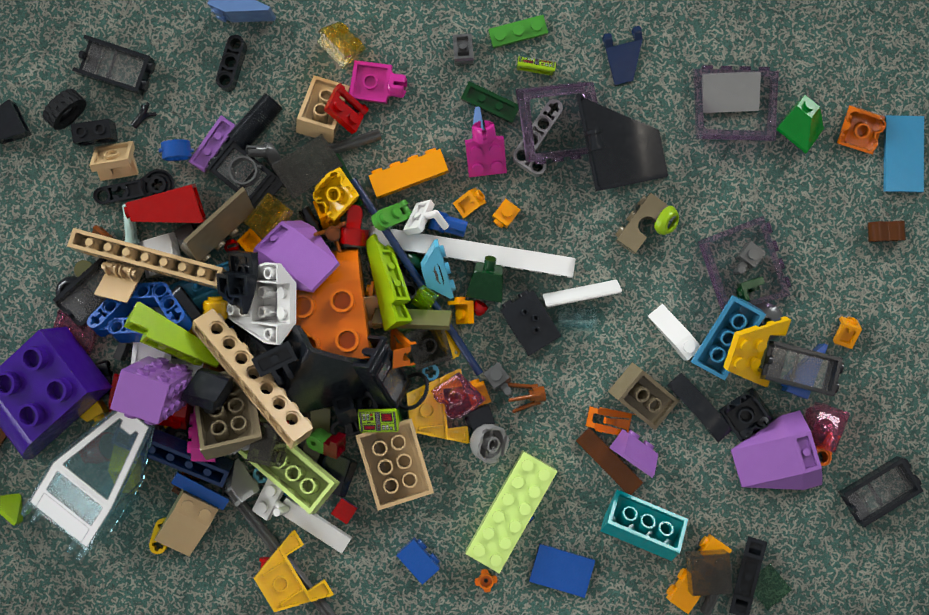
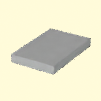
(731, 92)

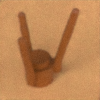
(332, 233)
(536, 395)

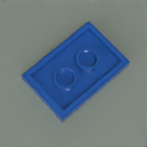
(562, 570)

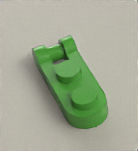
(391, 215)

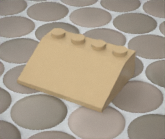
(394, 465)

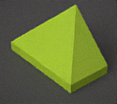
(11, 508)

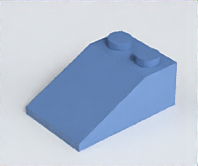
(241, 10)

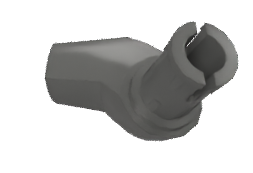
(266, 151)

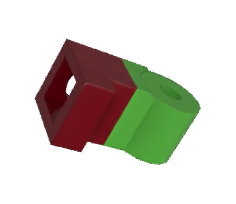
(327, 443)

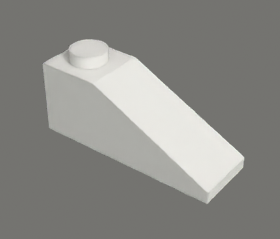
(674, 332)

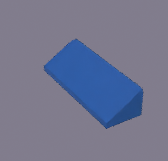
(200, 490)

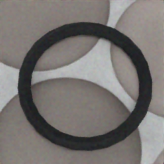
(424, 395)

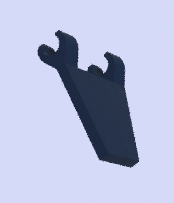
(623, 57)

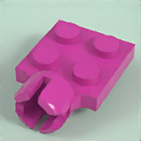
(376, 82)
(485, 151)

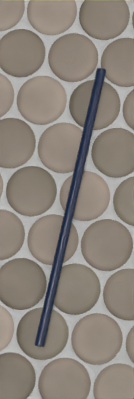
(416, 277)

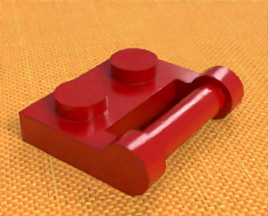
(342, 112)

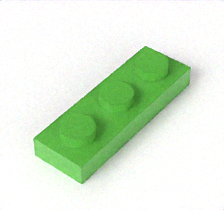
(518, 31)

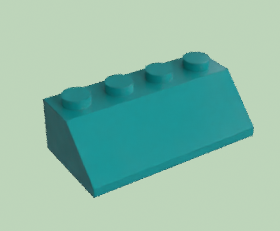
(644, 525)

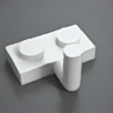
(420, 215)
(269, 502)

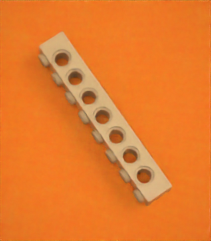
(144, 258)
(277, 418)

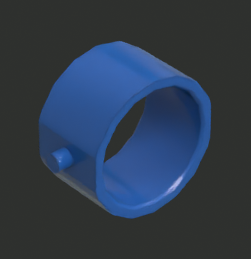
(176, 150)

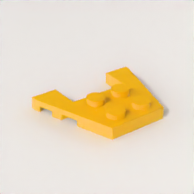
(748, 349)
(431, 417)
(281, 582)

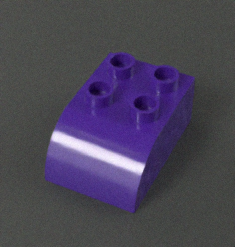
(46, 389)

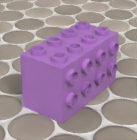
(151, 389)

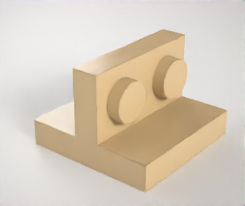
(114, 161)

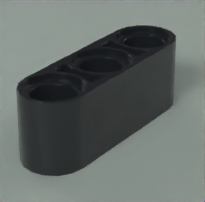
(228, 55)

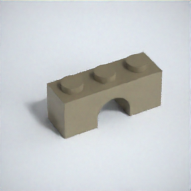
(630, 235)

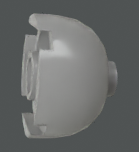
(489, 443)

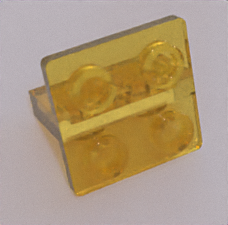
(340, 43)
(268, 215)

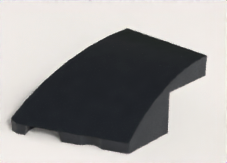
(240, 281)

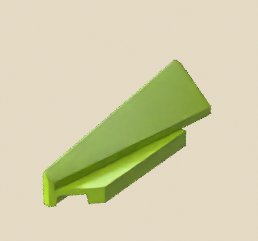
(388, 284)
(168, 336)

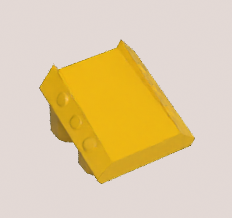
(335, 193)

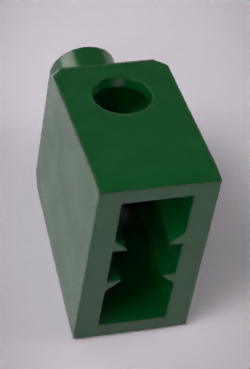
(486, 281)

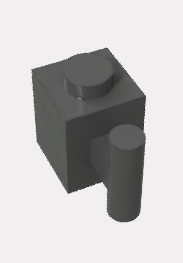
(749, 257)
(499, 379)

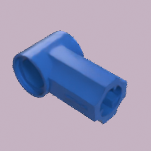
(456, 226)

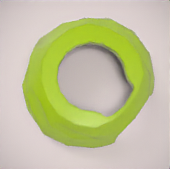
(663, 219)

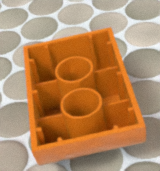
(336, 311)

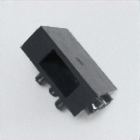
(530, 322)

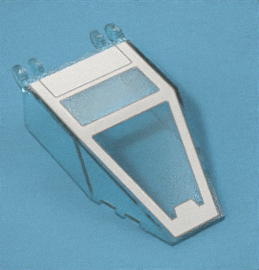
(93, 480)

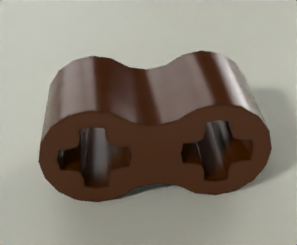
(886, 231)

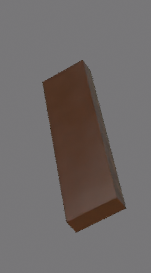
(609, 461)

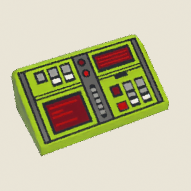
(536, 65)
(378, 420)

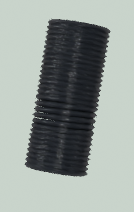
(249, 127)

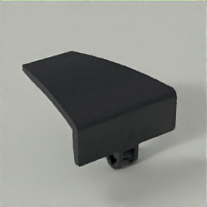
(619, 147)
(318, 375)

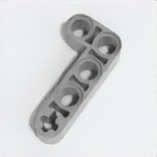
(540, 135)

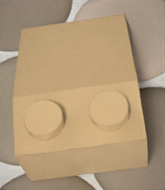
(312, 118)
(186, 523)

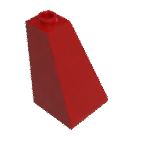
(172, 206)

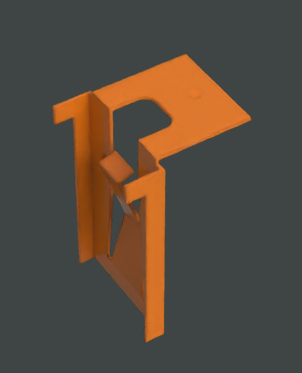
(399, 350)
(621, 423)

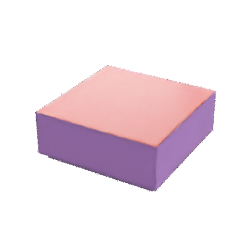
(344, 510)

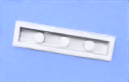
(581, 293)
(317, 526)

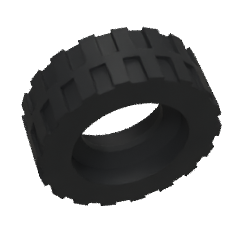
(64, 109)

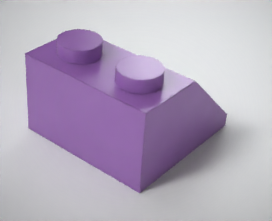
(636, 452)

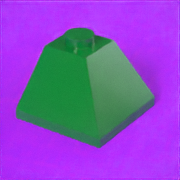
(802, 124)

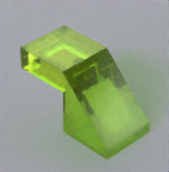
(424, 298)

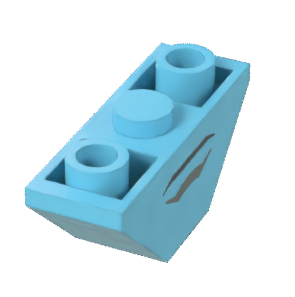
(436, 271)

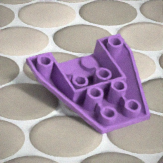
(299, 252)
(779, 456)

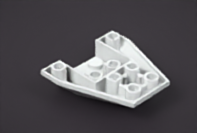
(272, 308)

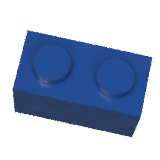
(418, 560)

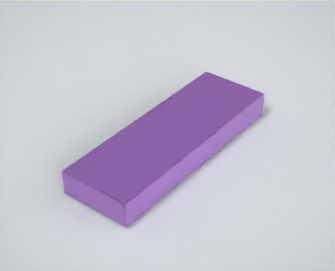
(212, 143)

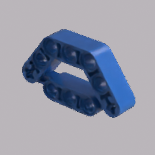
(112, 314)

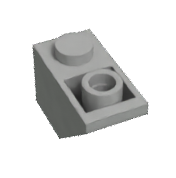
(240, 484)

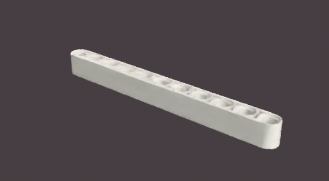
(476, 252)

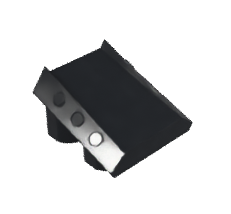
(208, 390)
(747, 414)
(341, 469)

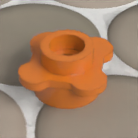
(486, 586)

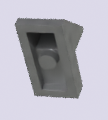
(463, 49)

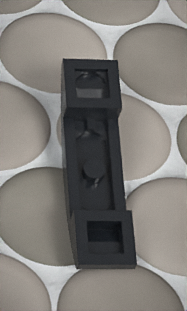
(700, 407)
(748, 576)

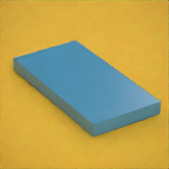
(904, 154)

